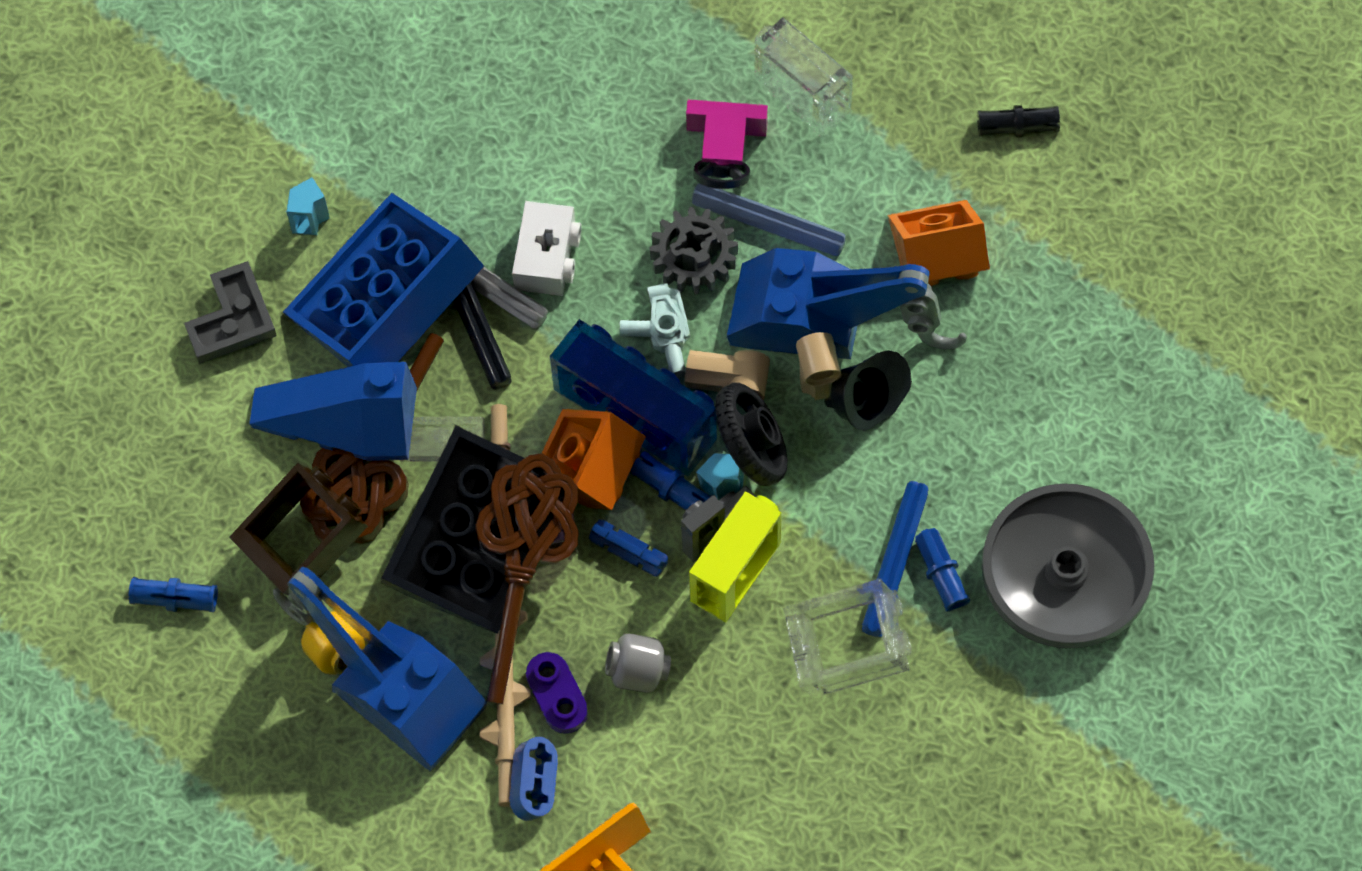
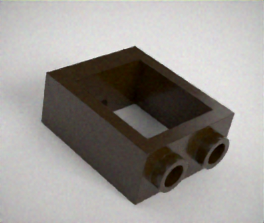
(277, 505)

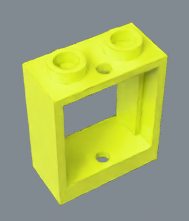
(735, 556)

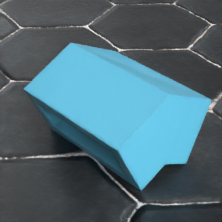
(306, 208)
(720, 475)

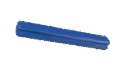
(898, 548)

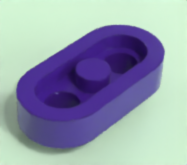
(555, 691)

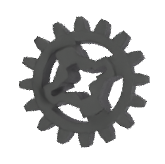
(681, 261)

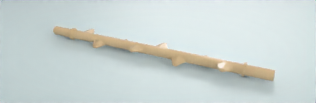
(501, 731)

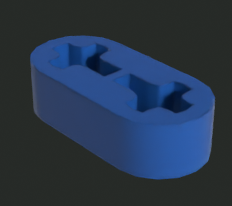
(537, 779)

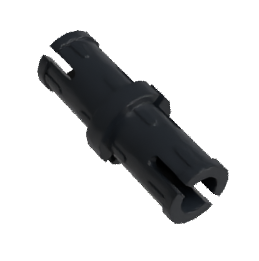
(1018, 121)

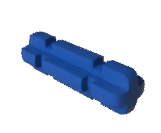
(628, 548)

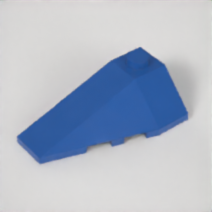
(349, 409)

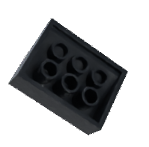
(439, 549)

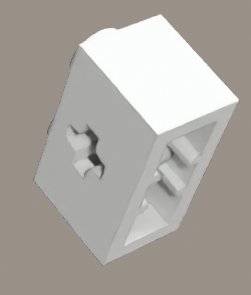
(543, 227)

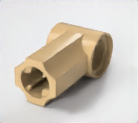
(817, 364)
(716, 371)

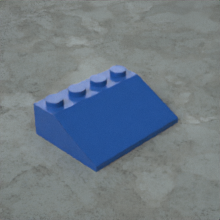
(384, 286)

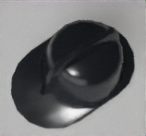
(871, 389)

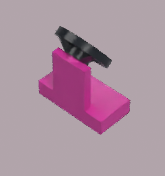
(724, 139)

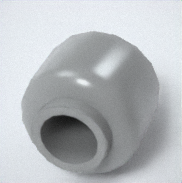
(637, 663)

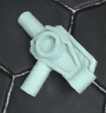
(667, 326)

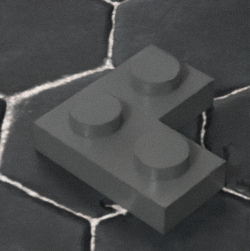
(239, 322)
(703, 521)

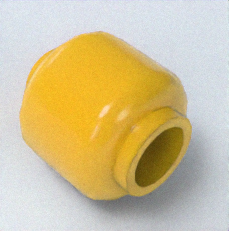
(320, 649)

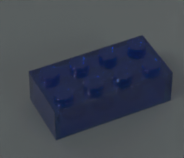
(618, 380)

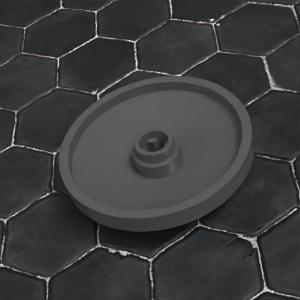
(1067, 566)

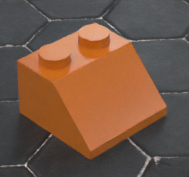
(942, 239)
(595, 452)

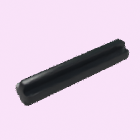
(482, 338)

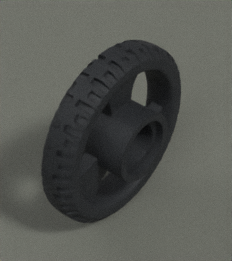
(751, 438)

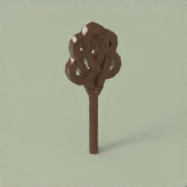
(353, 476)
(546, 491)

